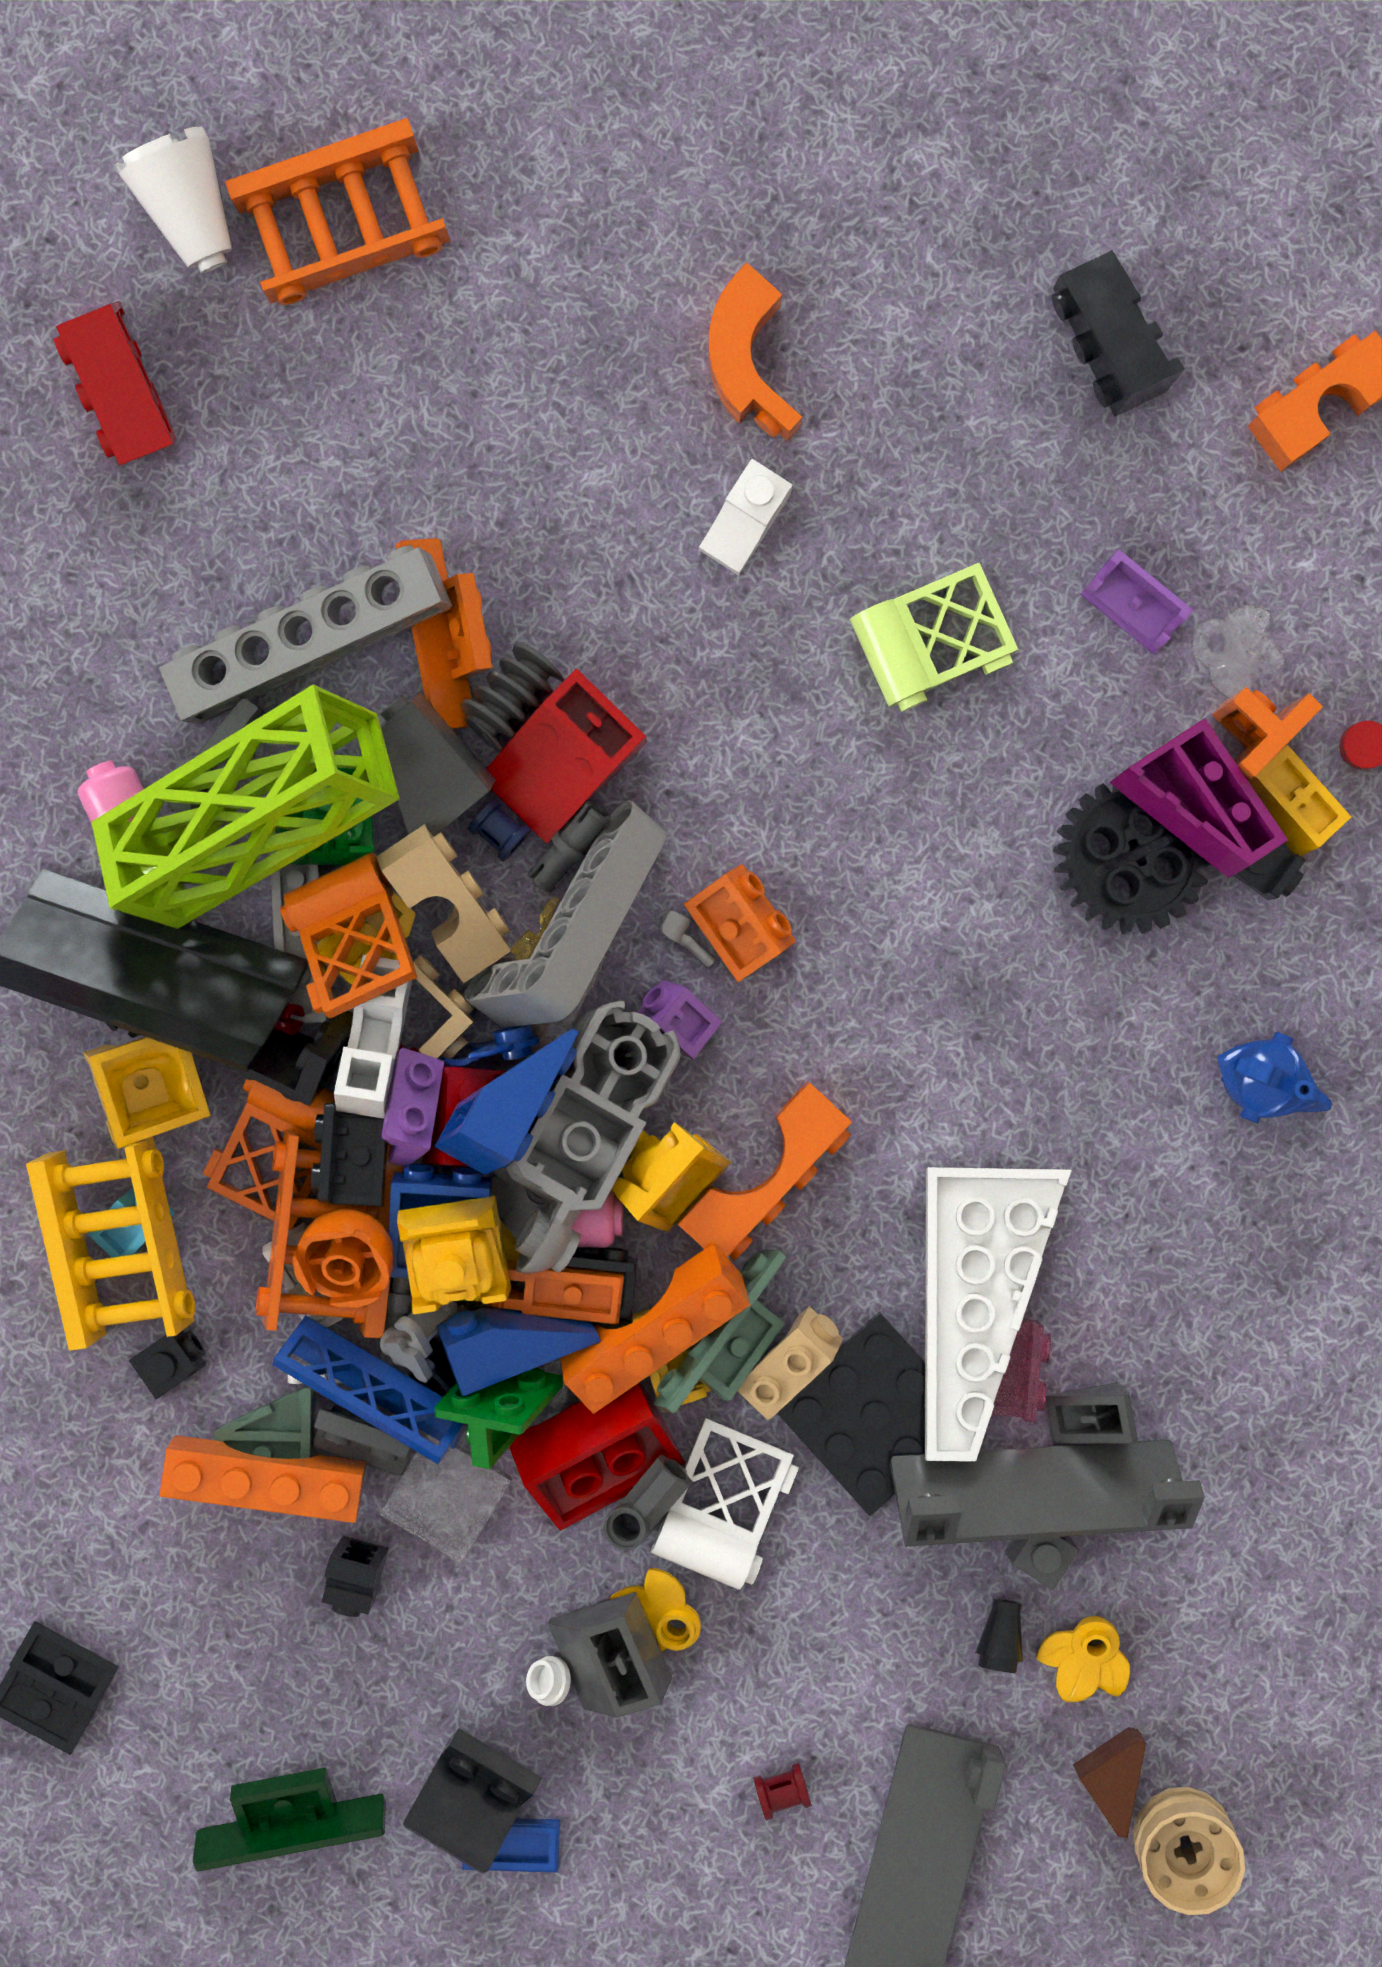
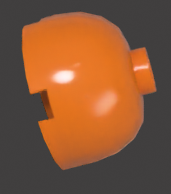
(345, 1258)

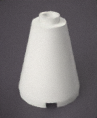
(181, 195)

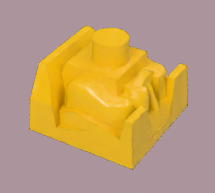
(146, 1088)
(667, 1176)
(454, 1253)

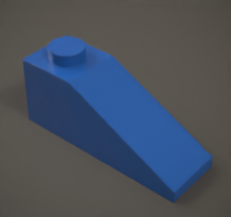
(502, 1343)

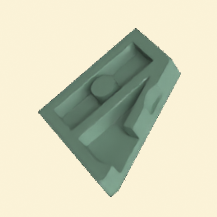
(275, 1429)

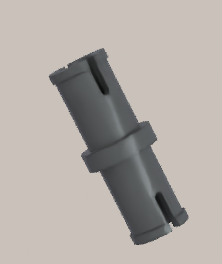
(569, 846)

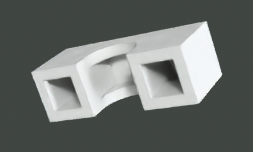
(372, 1049)

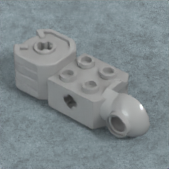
(589, 1127)

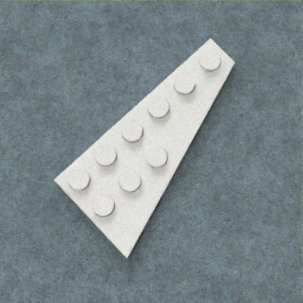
(980, 1271)

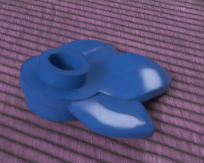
(510, 1041)

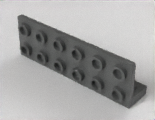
(1044, 1493)
(924, 1849)

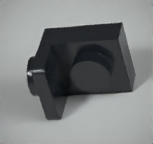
(1273, 874)
(169, 1362)

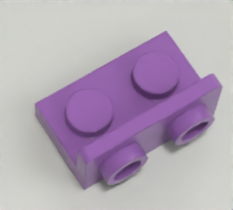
(411, 1105)

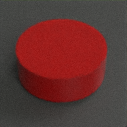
(1362, 745)

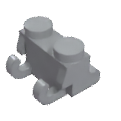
(409, 1339)

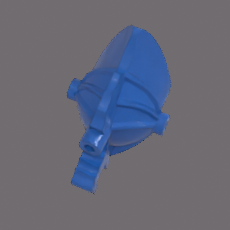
(1270, 1079)

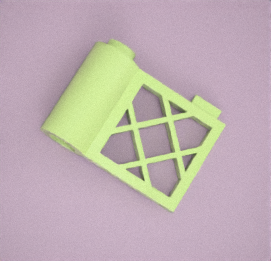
(898, 651)

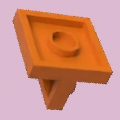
(1262, 733)

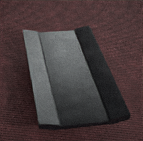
(138, 975)

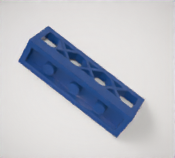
(371, 1381)

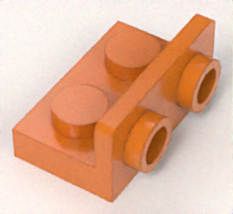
(740, 922)

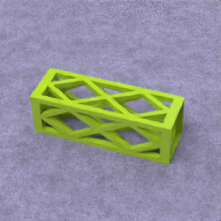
(148, 868)

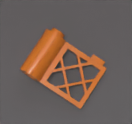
(343, 901)
(281, 1116)

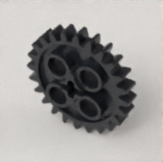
(1149, 893)

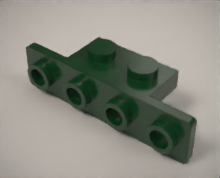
(287, 1818)

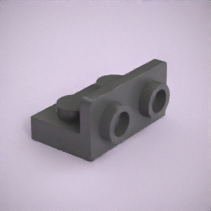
(356, 1439)

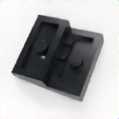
(54, 1687)

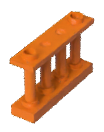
(302, 179)
(269, 1298)

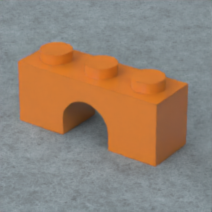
(1291, 424)

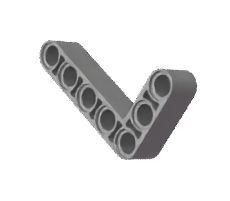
(580, 930)

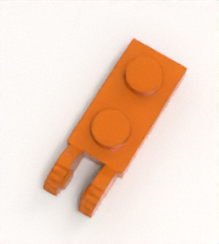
(570, 1294)

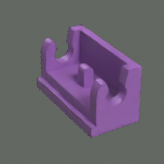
(1136, 602)

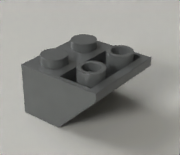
(612, 1656)

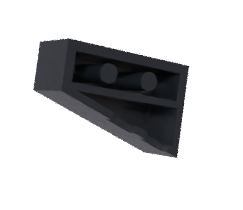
(1114, 334)

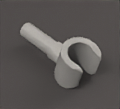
(674, 927)

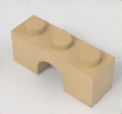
(423, 869)

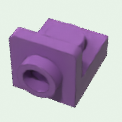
(680, 1010)

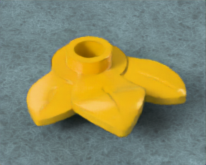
(662, 1601)
(1083, 1666)

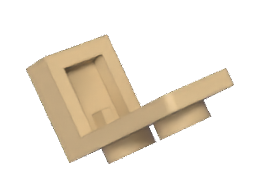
(449, 1037)
(792, 1363)

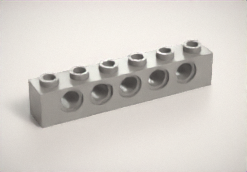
(419, 599)

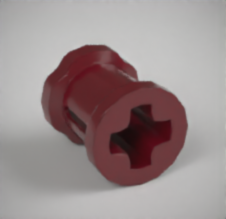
(782, 1791)

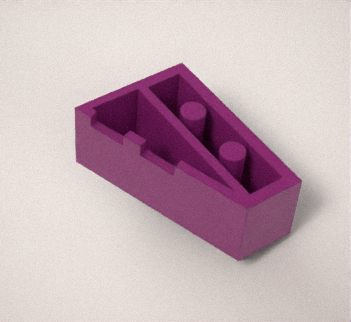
(1203, 800)

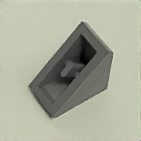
(1092, 1415)

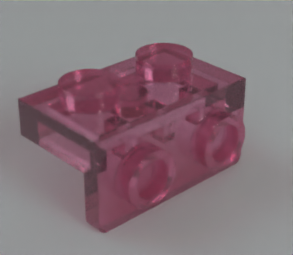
(1020, 1387)

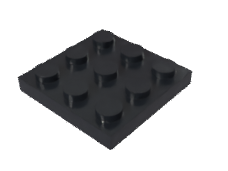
(864, 1411)

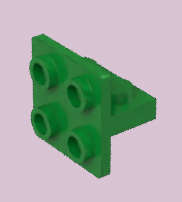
(499, 1411)

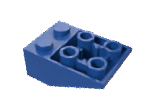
(495, 1120)

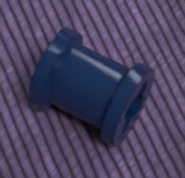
(499, 830)

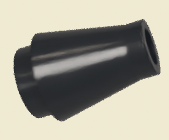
(1002, 1638)

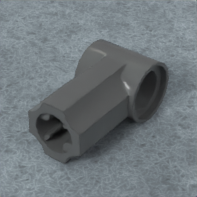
(647, 1502)

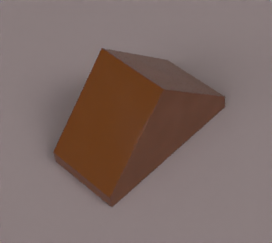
(1113, 1777)

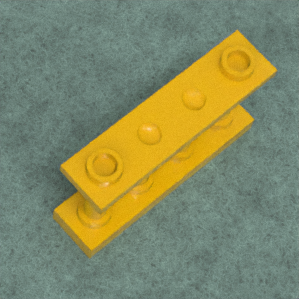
(67, 1252)

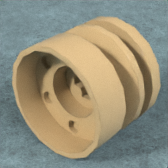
(1196, 1877)

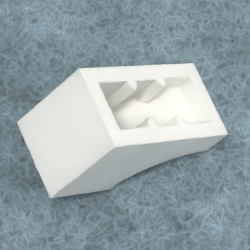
(746, 516)

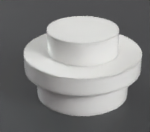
(548, 1680)

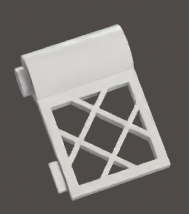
(714, 1544)

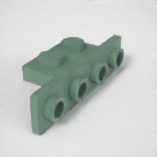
(733, 1349)

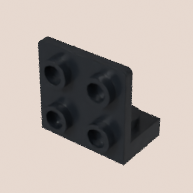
(299, 1064)
(470, 1801)

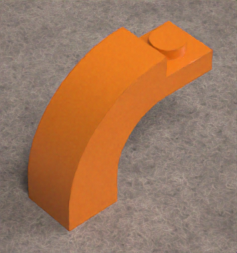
(736, 320)

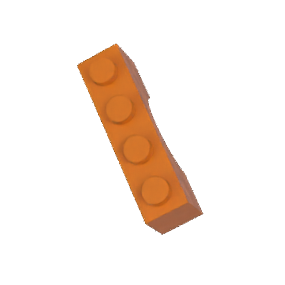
(808, 1129)
(697, 1302)
(224, 1476)

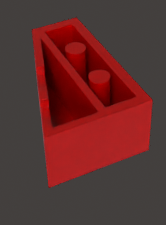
(114, 384)

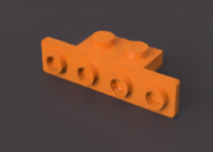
(451, 643)

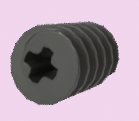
(509, 694)

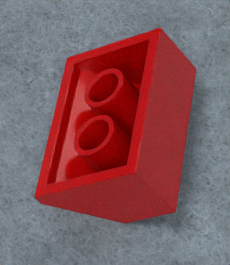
(591, 1459)

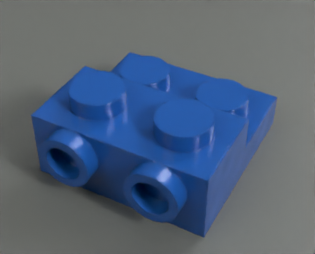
(421, 1188)

